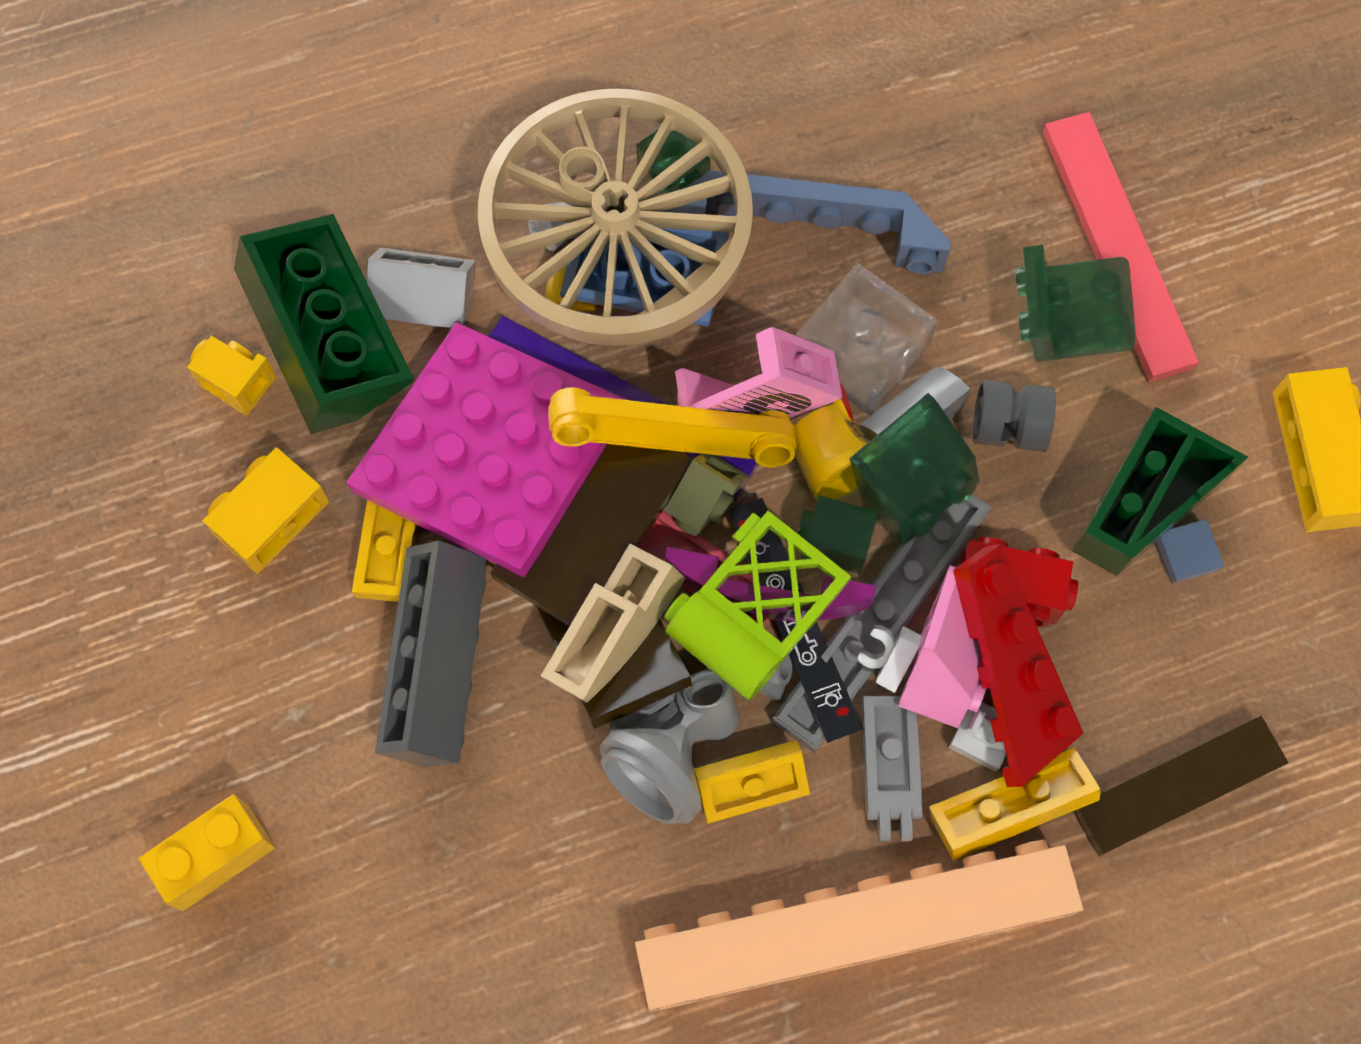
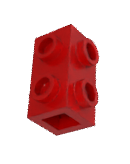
(1041, 577)

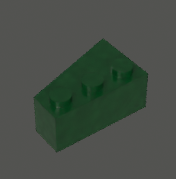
(1154, 488)

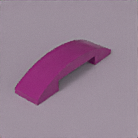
(700, 567)

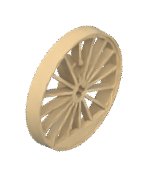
(637, 224)

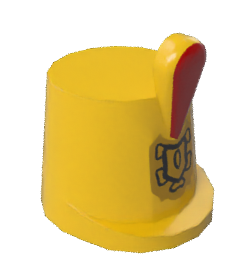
(824, 448)

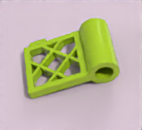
(726, 636)

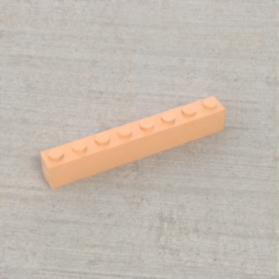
(856, 927)

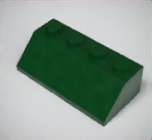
(320, 321)

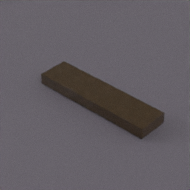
(1181, 785)

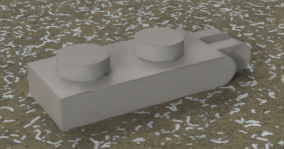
(891, 765)

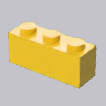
(1323, 445)

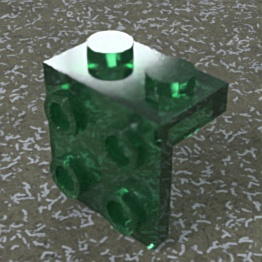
(1075, 306)

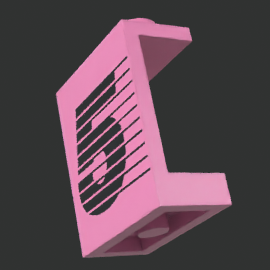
(793, 380)

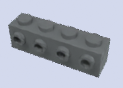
(432, 655)

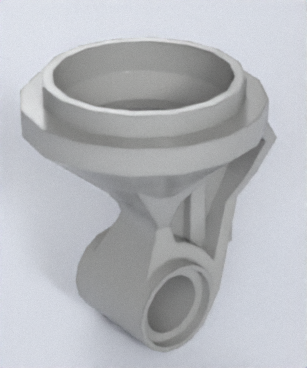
(651, 748)

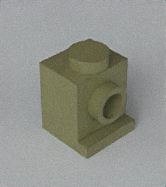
(704, 493)

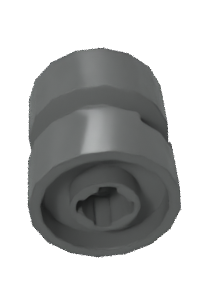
(1014, 415)

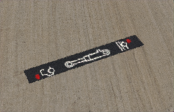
(819, 679)

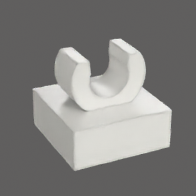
(895, 658)
(976, 739)

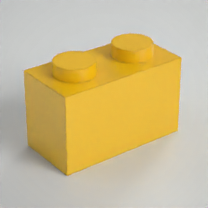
(265, 509)
(206, 853)

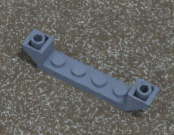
(920, 242)

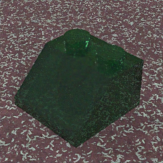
(915, 470)

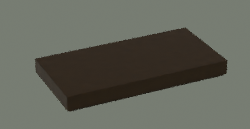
(606, 515)

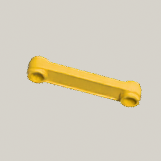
(583, 418)

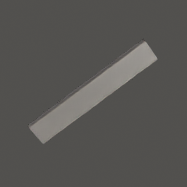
(898, 596)

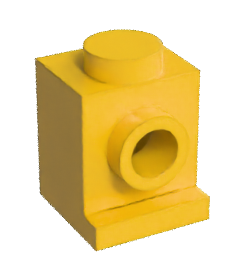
(231, 373)

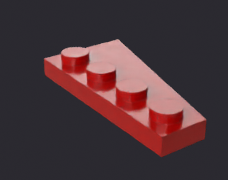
(1015, 664)

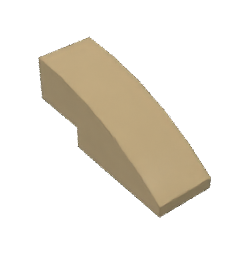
(613, 623)

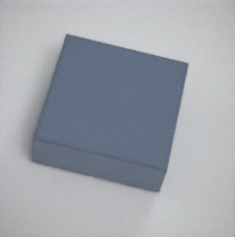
(1190, 551)

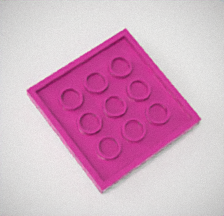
(477, 452)

